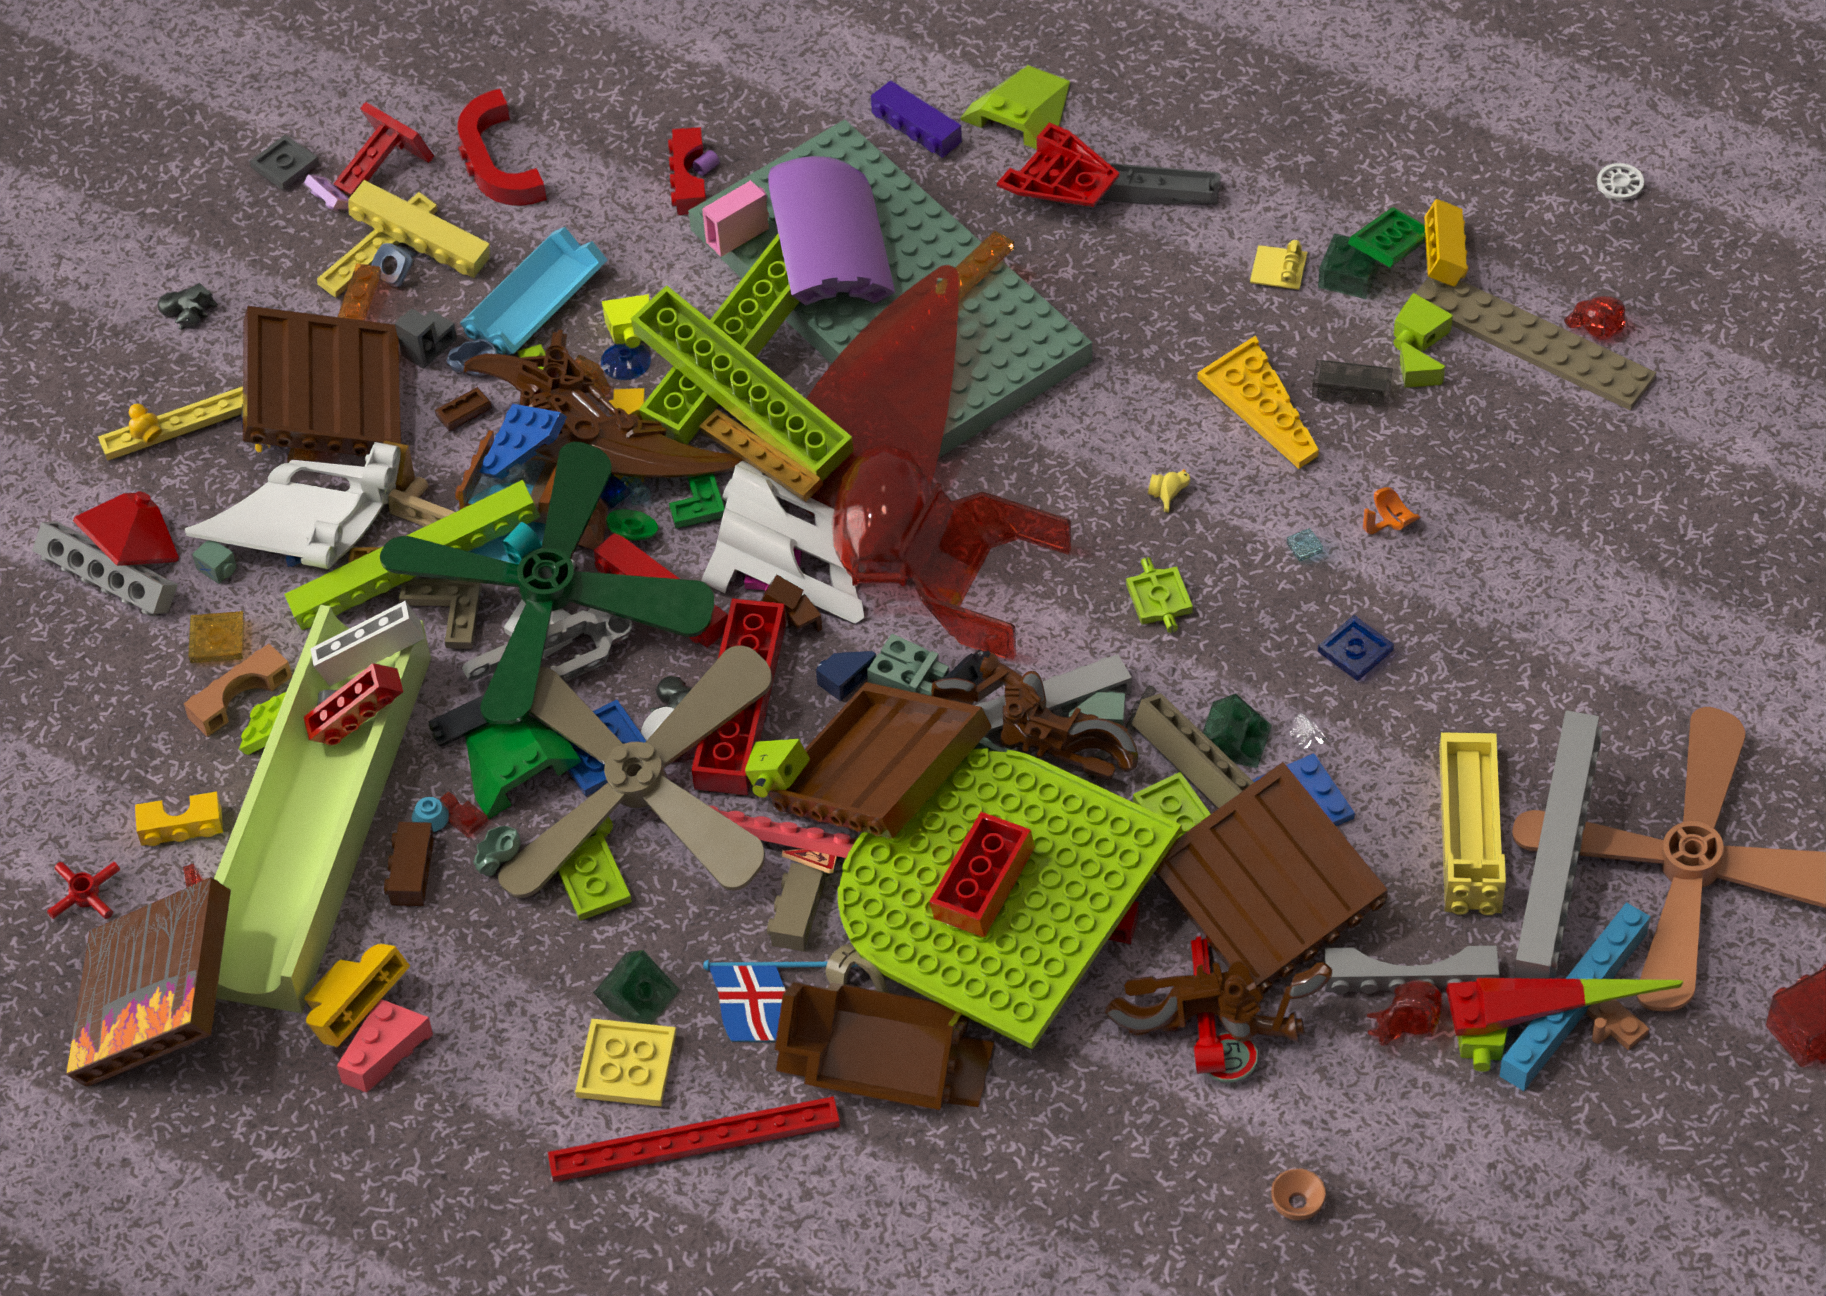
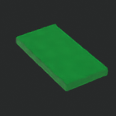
(1389, 237)

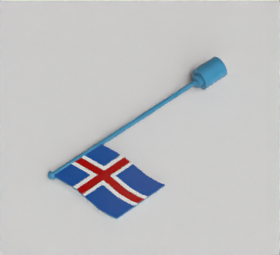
(751, 997)

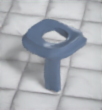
(404, 262)

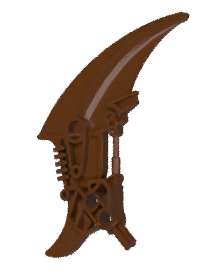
(631, 444)

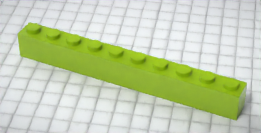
(366, 576)

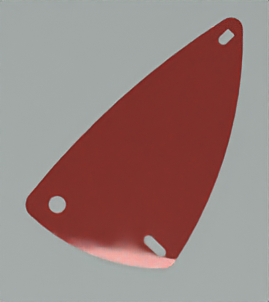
(895, 379)

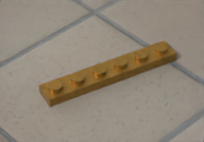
(761, 455)

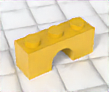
(200, 819)

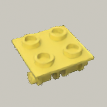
(1279, 266)

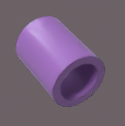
(705, 162)

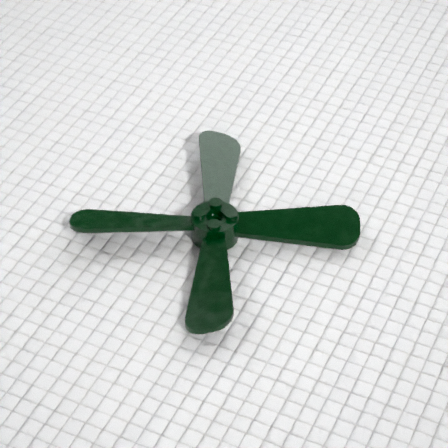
(550, 582)

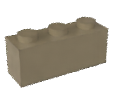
(796, 907)

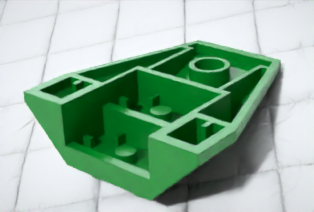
(509, 755)

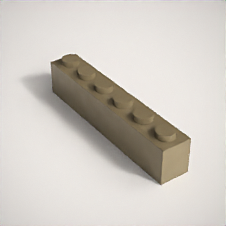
(1190, 750)

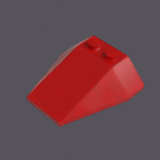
(1061, 171)

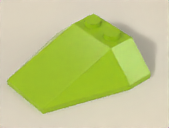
(1022, 102)

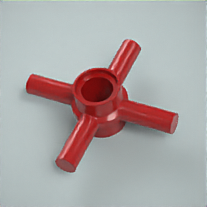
(90, 885)

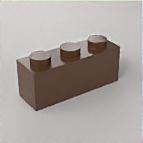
(410, 864)

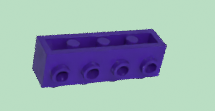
(916, 119)

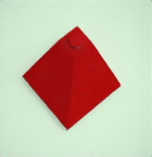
(129, 530)

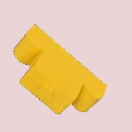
(352, 991)

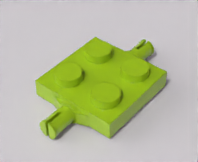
(1159, 595)

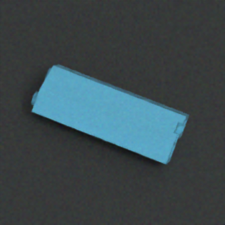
(533, 292)

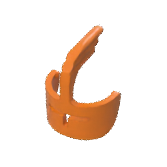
(1384, 499)

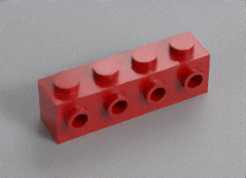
(353, 704)

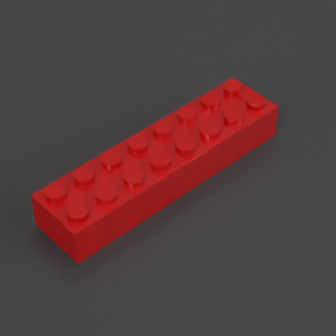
(725, 753)

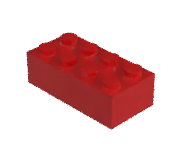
(982, 874)

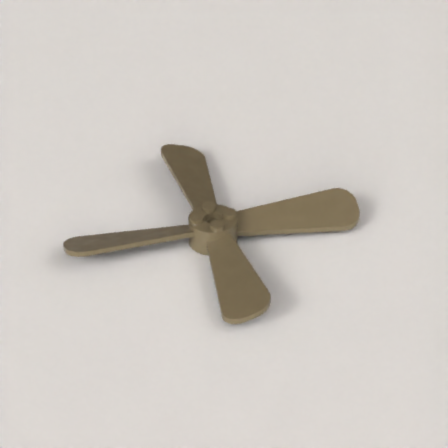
(717, 842)

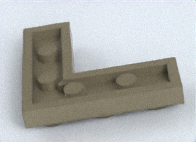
(461, 597)

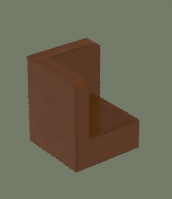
(782, 592)
(804, 614)

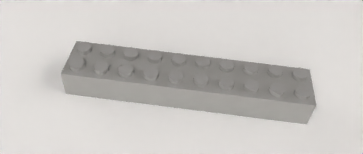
(1559, 847)

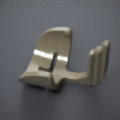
(839, 966)

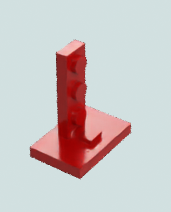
(387, 135)

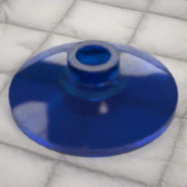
(625, 362)

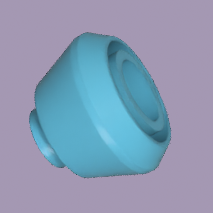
(431, 811)

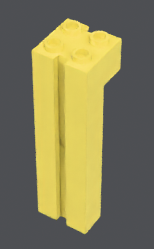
(1471, 823)

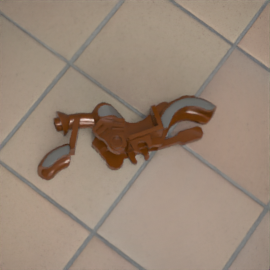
(1032, 724)
(1227, 994)

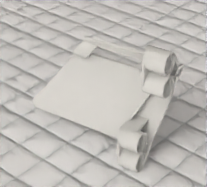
(307, 518)

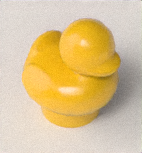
(143, 424)

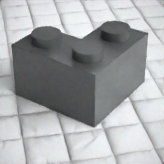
(423, 336)

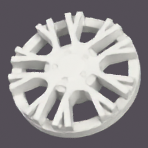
(1620, 182)

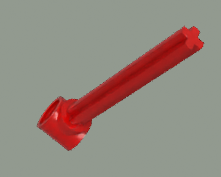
(1208, 1049)

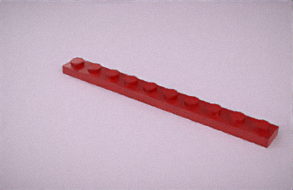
(693, 1139)

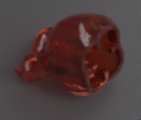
(1599, 316)

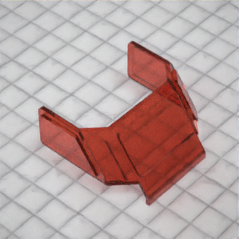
(950, 548)

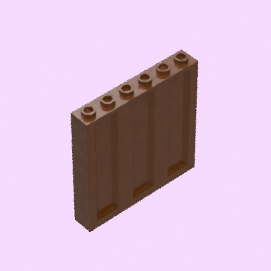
(319, 381)
(882, 759)
(1270, 878)

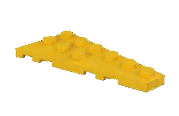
(1258, 396)

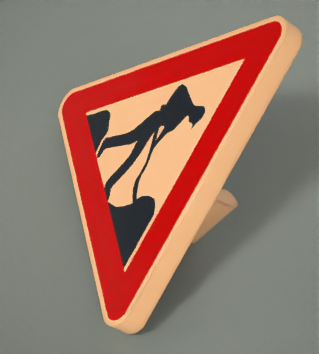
(813, 859)

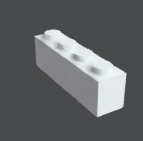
(367, 643)

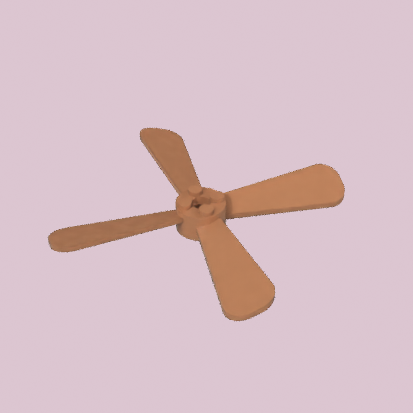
(1695, 856)

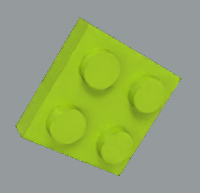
(260, 725)

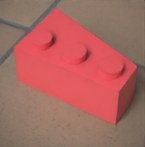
(381, 1043)

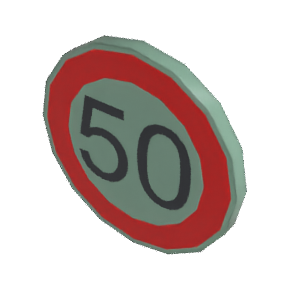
(1239, 1057)

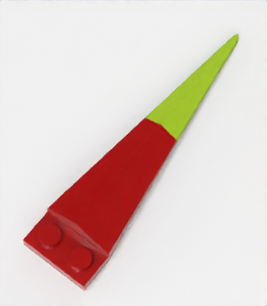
(1504, 1002)

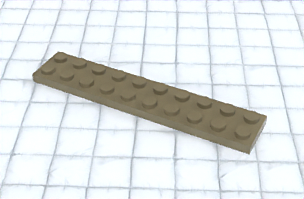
(1540, 342)

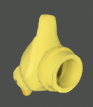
(1168, 486)

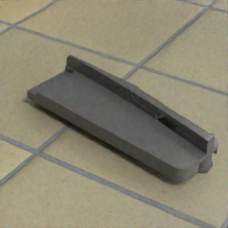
(1163, 185)

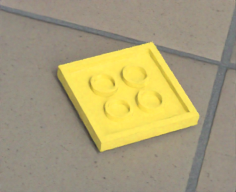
(626, 1062)

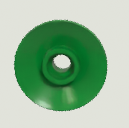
(632, 524)

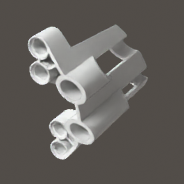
(761, 537)

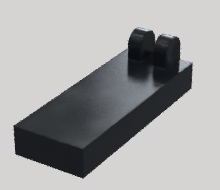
(458, 722)

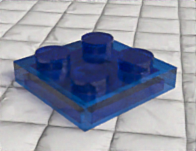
(1355, 647)

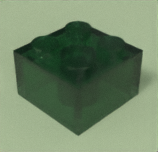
(1347, 269)

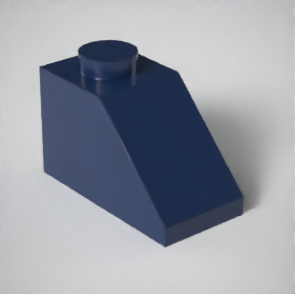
(844, 672)

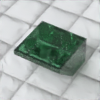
(1237, 730)

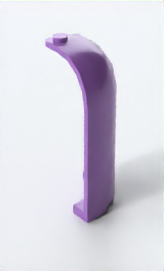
(829, 230)

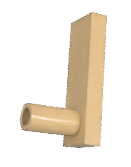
(412, 508)

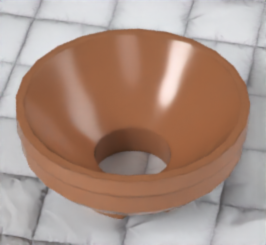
(1299, 1183)

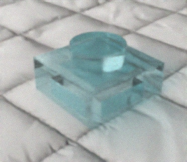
(1304, 544)

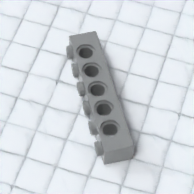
(83, 557)

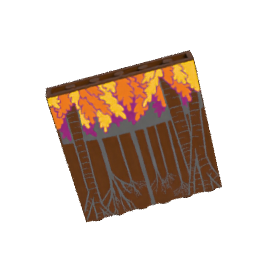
(149, 982)

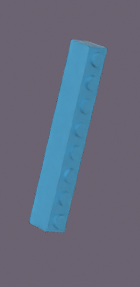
(1600, 962)

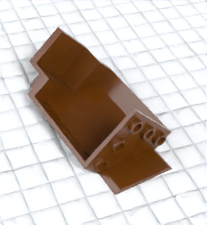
(880, 1046)

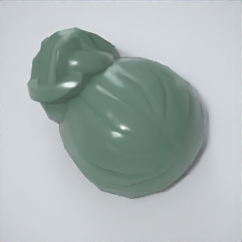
(498, 847)

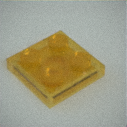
(216, 637)

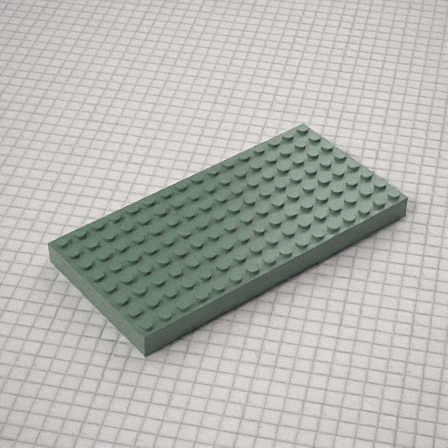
(1007, 333)

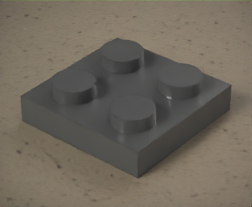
(284, 162)

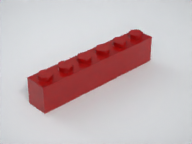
(621, 557)

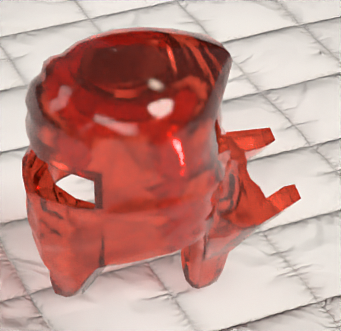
(1412, 1011)

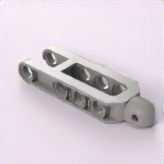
(603, 630)

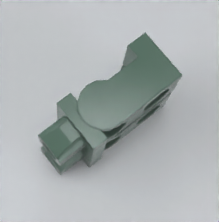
(906, 666)

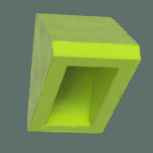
(1419, 368)

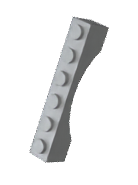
(1362, 973)

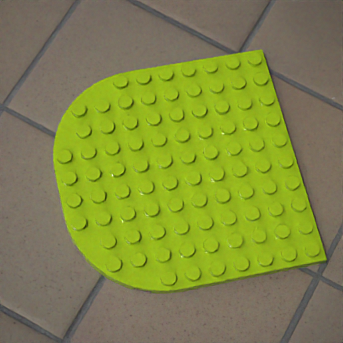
(1070, 897)

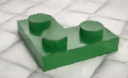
(702, 507)

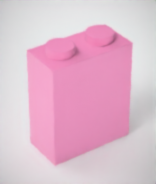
(735, 218)

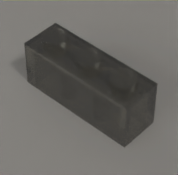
(1352, 383)

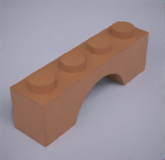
(262, 670)

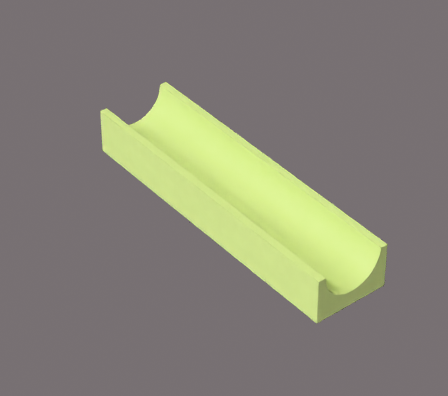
(305, 831)

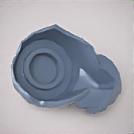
(459, 355)

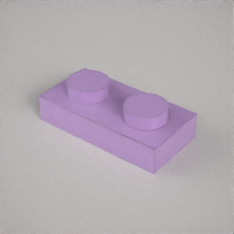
(328, 192)

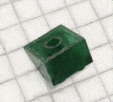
(636, 988)

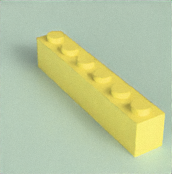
(419, 229)

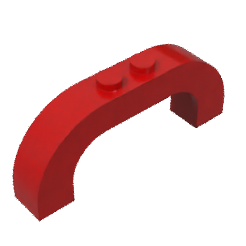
(502, 187)

